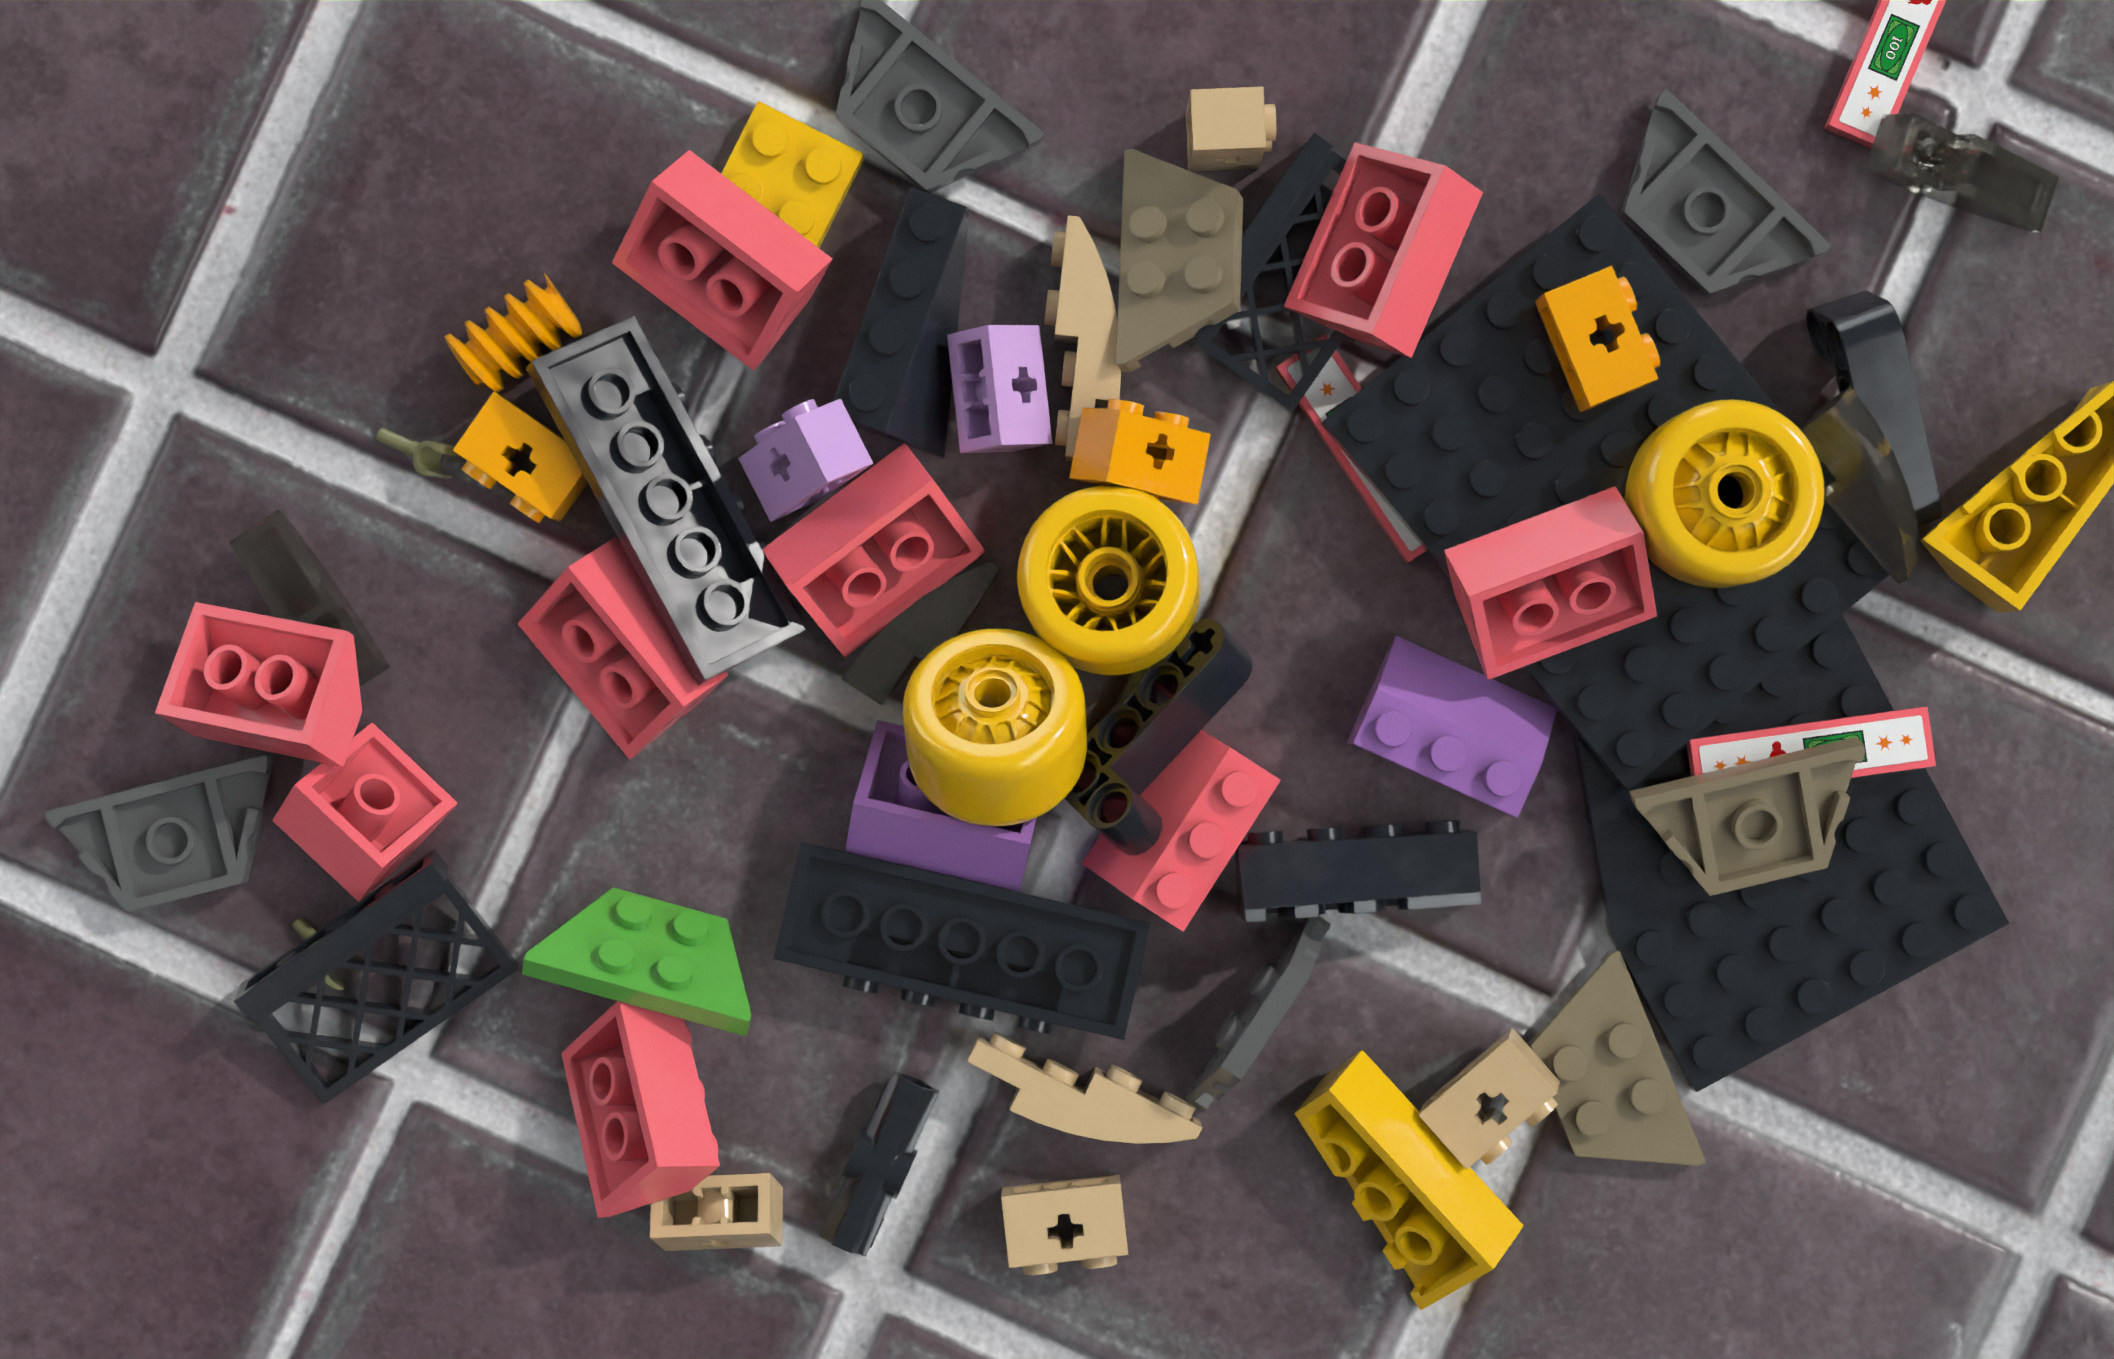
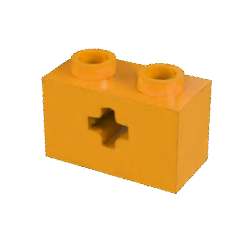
(1598, 371)
(493, 441)
(1140, 451)

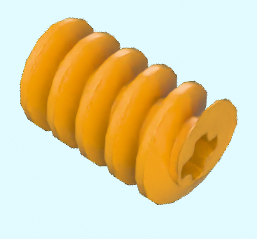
(514, 335)

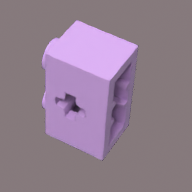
(999, 388)
(804, 457)

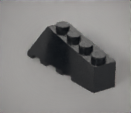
(900, 359)
(1357, 872)

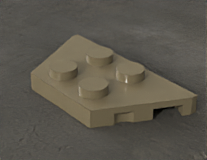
(1174, 256)
(1755, 817)
(1612, 1075)

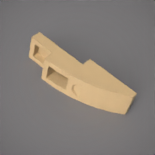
(1087, 317)
(1105, 1109)

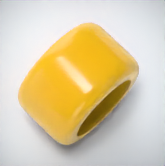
(1678, 502)
(1100, 535)
(995, 727)

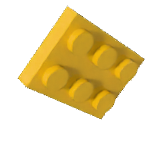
(793, 170)

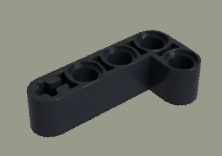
(1870, 354)
(1151, 729)

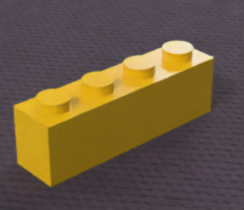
(2027, 515)
(1425, 1203)

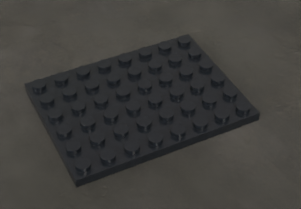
(1491, 436)

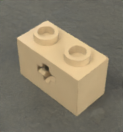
(1228, 128)
(1503, 1068)
(1036, 1207)
(721, 1214)

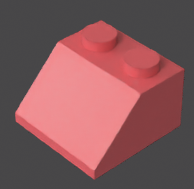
(366, 814)

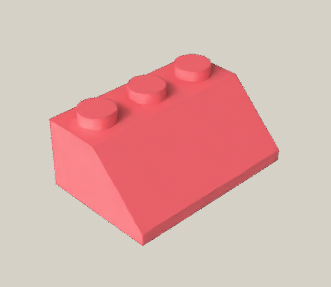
(1384, 248)
(720, 259)
(873, 550)
(1552, 582)
(614, 649)
(265, 684)
(1206, 809)
(639, 1108)

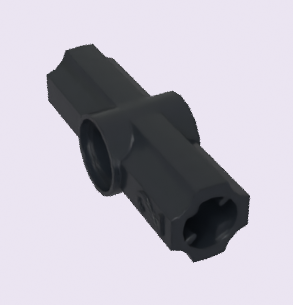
(879, 1163)

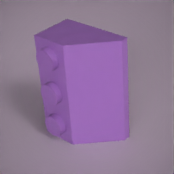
(1454, 727)
(902, 826)

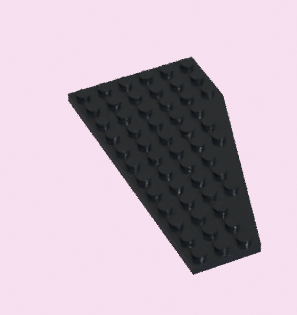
(1786, 955)

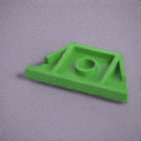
(648, 958)

